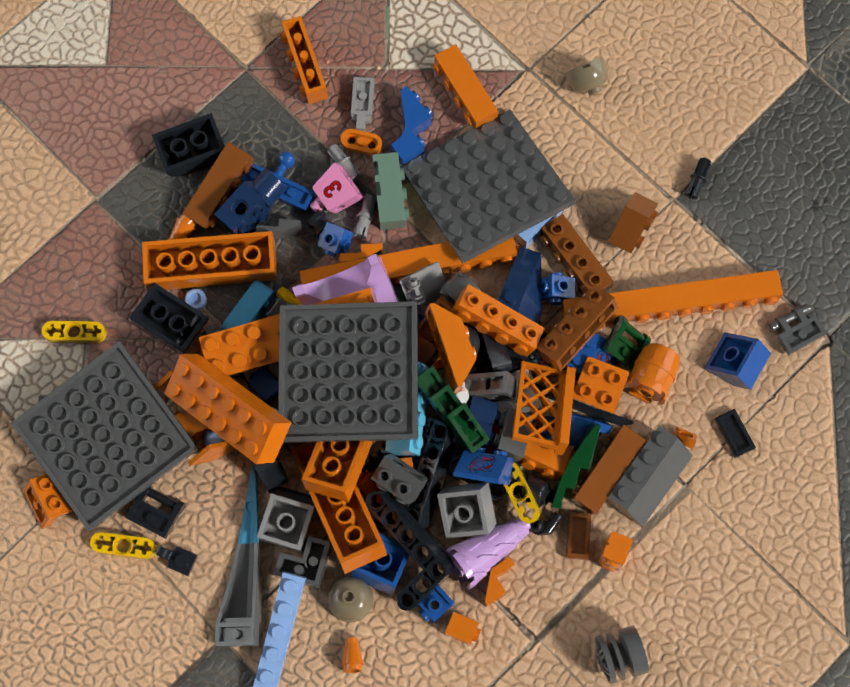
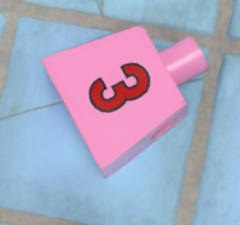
(335, 190)

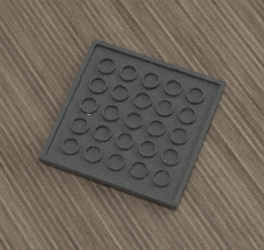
(487, 186)
(349, 371)
(104, 436)

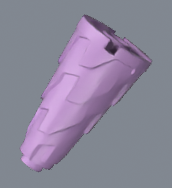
(483, 552)

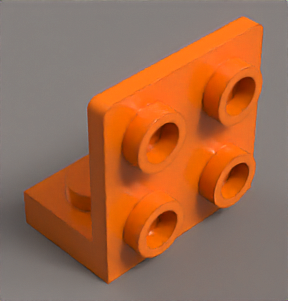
(600, 384)
(45, 500)

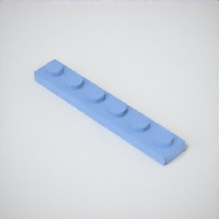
(280, 630)

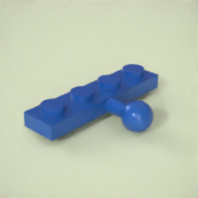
(295, 195)

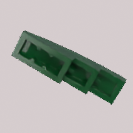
(451, 410)
(580, 457)

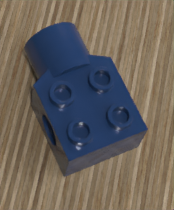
(250, 203)

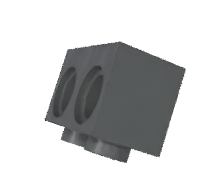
(492, 386)

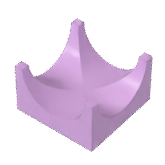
(365, 275)

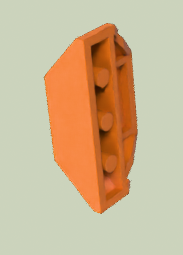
(452, 344)

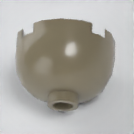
(588, 77)
(350, 599)

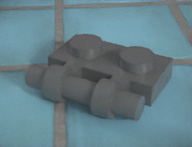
(800, 335)

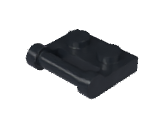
(153, 518)

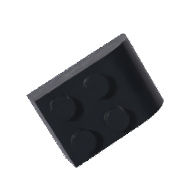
(189, 146)
(168, 319)

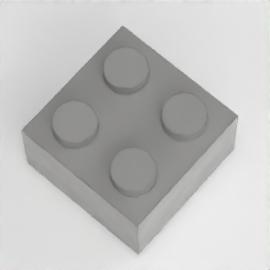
(467, 510)
(287, 523)

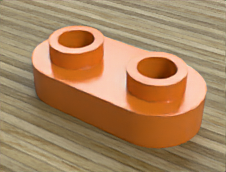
(362, 141)

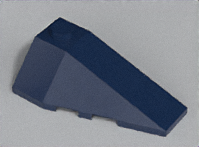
(522, 285)

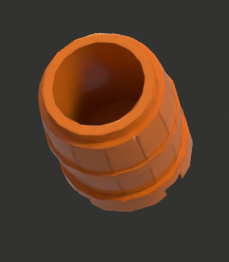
(653, 373)

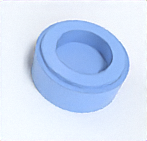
(196, 299)

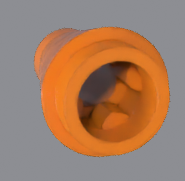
(182, 228)
(352, 658)

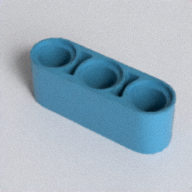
(250, 305)

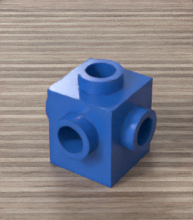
(335, 240)
(557, 288)

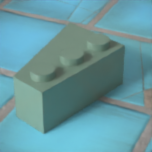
(390, 191)

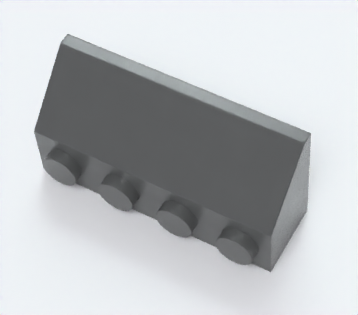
(650, 476)

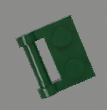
(620, 347)

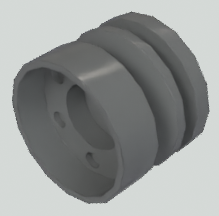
(621, 654)

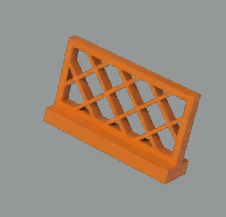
(561, 413)

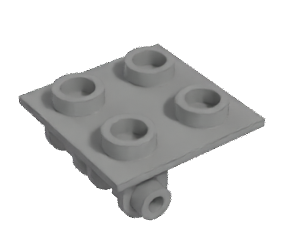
(423, 286)

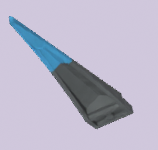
(241, 604)

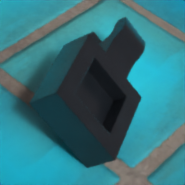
(180, 560)

